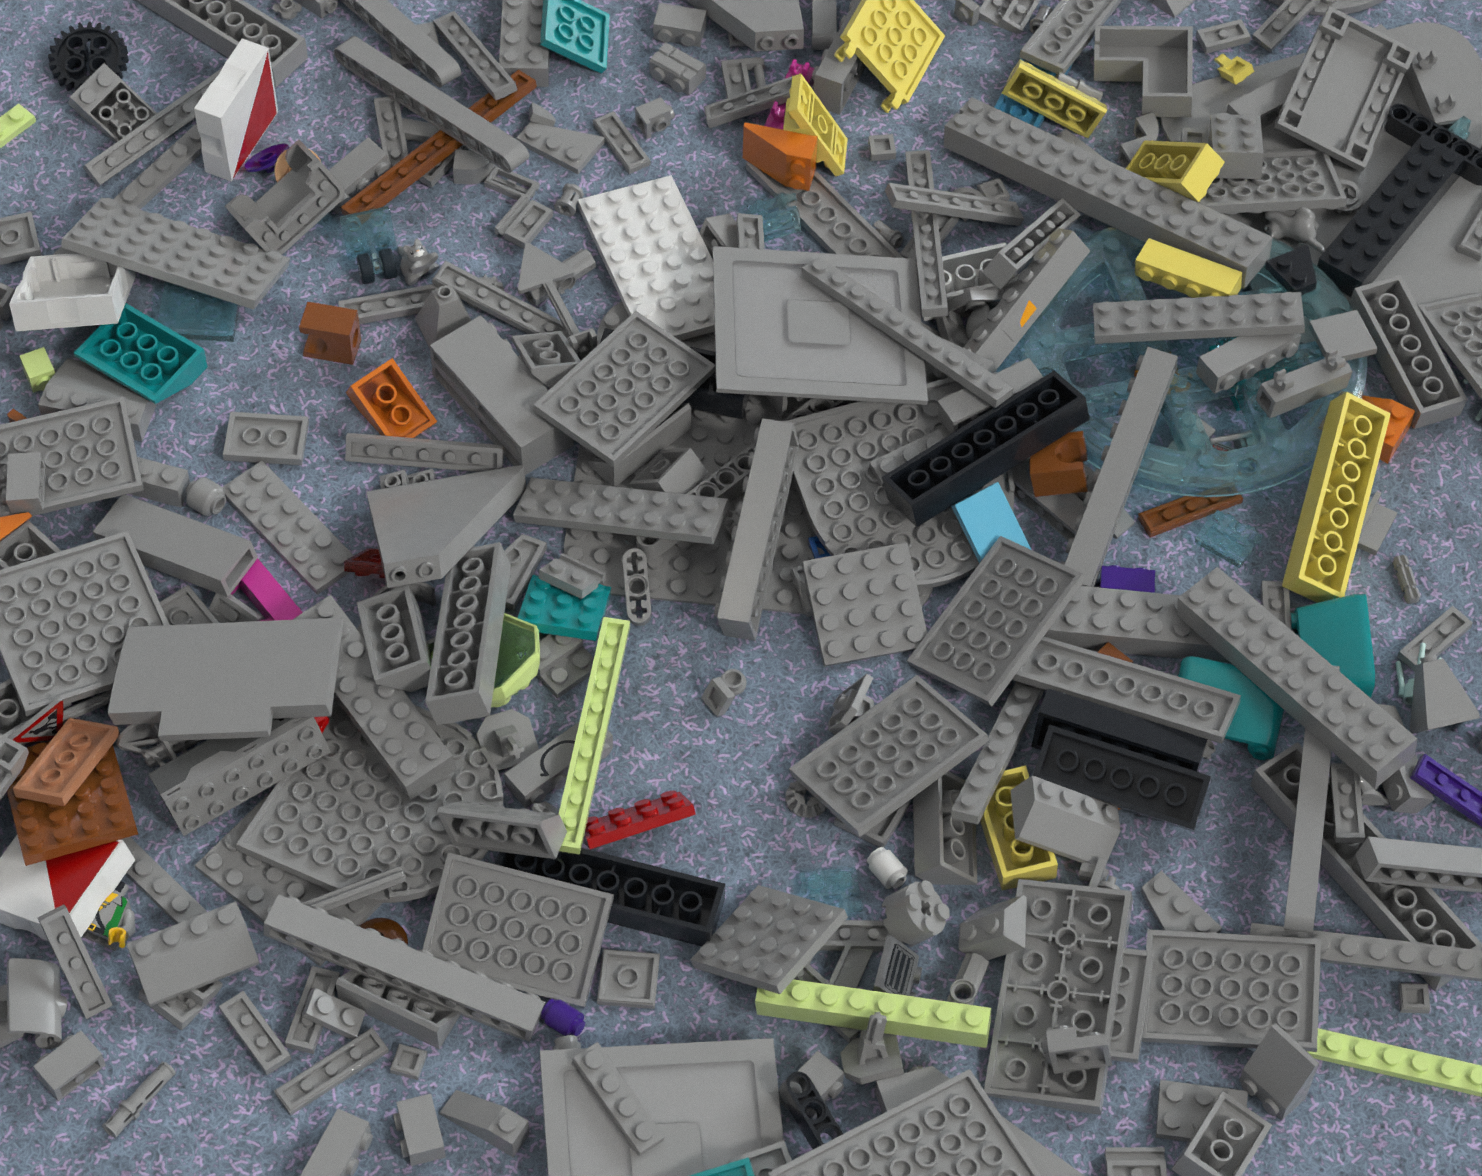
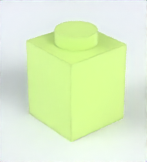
(37, 368)

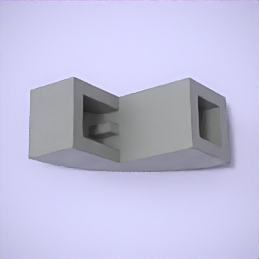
(1144, 129)

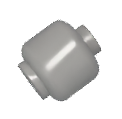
(205, 496)

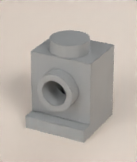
(653, 116)

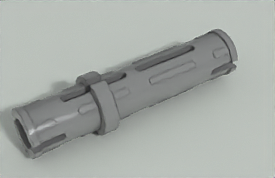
(130, 1108)

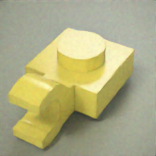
(1235, 69)

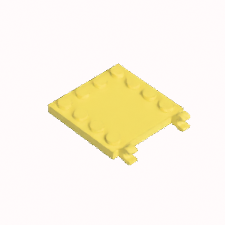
(894, 44)

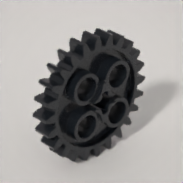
(65, 58)

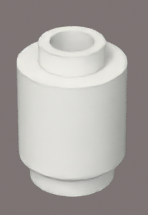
(887, 868)

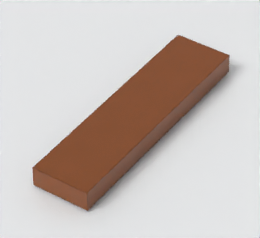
(1183, 511)

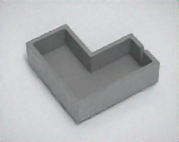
(1149, 55)

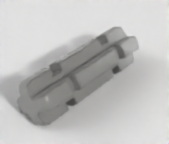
(1406, 579)

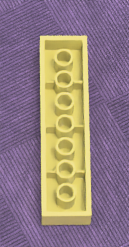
(1336, 499)

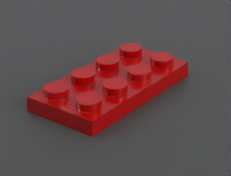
(637, 819)

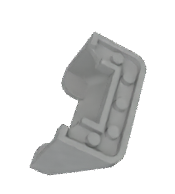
(291, 204)

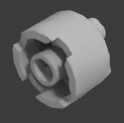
(915, 913)

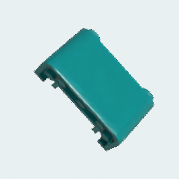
(1341, 635)
(1257, 716)

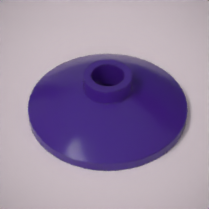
(265, 159)

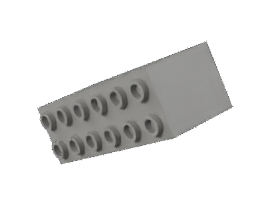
(497, 393)

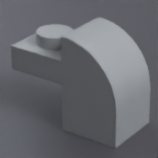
(470, 167)

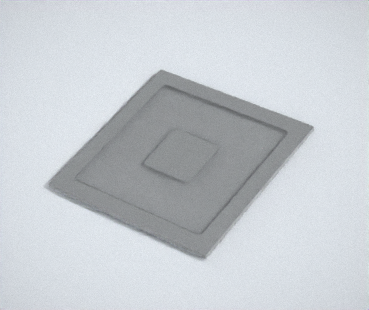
(797, 341)
(701, 1095)

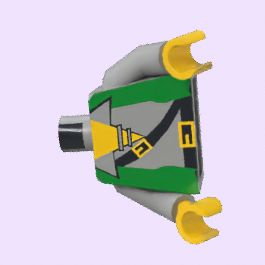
(113, 920)

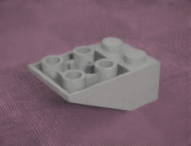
(110, 104)

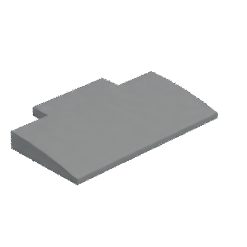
(225, 676)
(1072, 976)

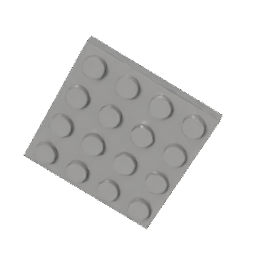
(865, 604)
(769, 939)

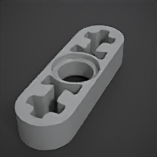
(628, 569)

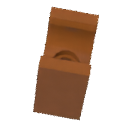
(332, 333)
(1060, 466)

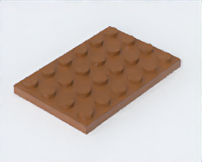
(92, 816)

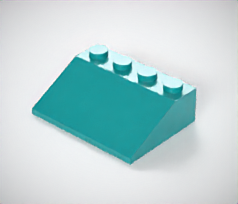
(144, 355)

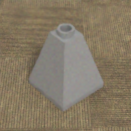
(441, 314)
(1438, 697)

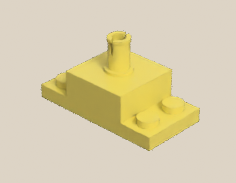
(809, 116)

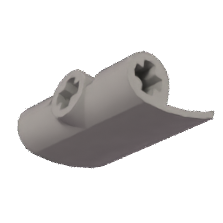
(35, 1000)

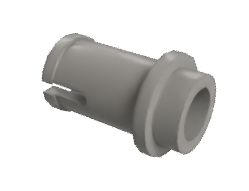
(1042, 14)
(893, 237)

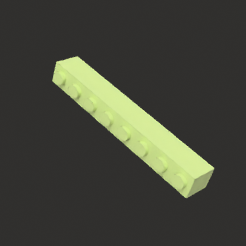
(854, 1006)

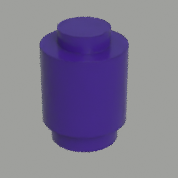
(563, 1018)

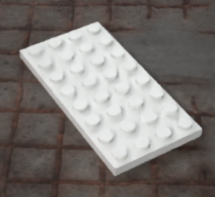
(654, 255)

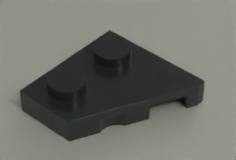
(1294, 270)

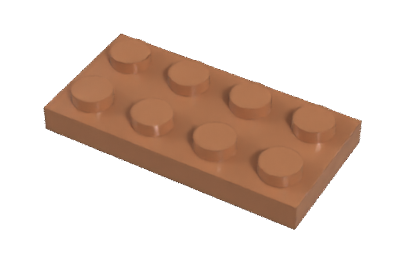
(66, 761)

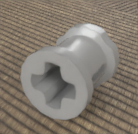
(569, 199)

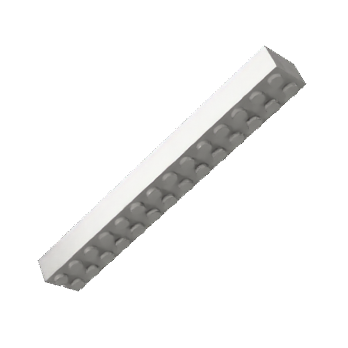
(1103, 188)

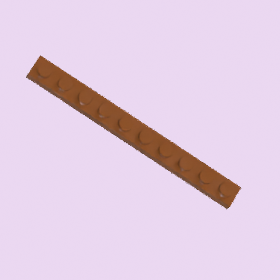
(431, 152)

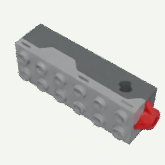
(233, 770)

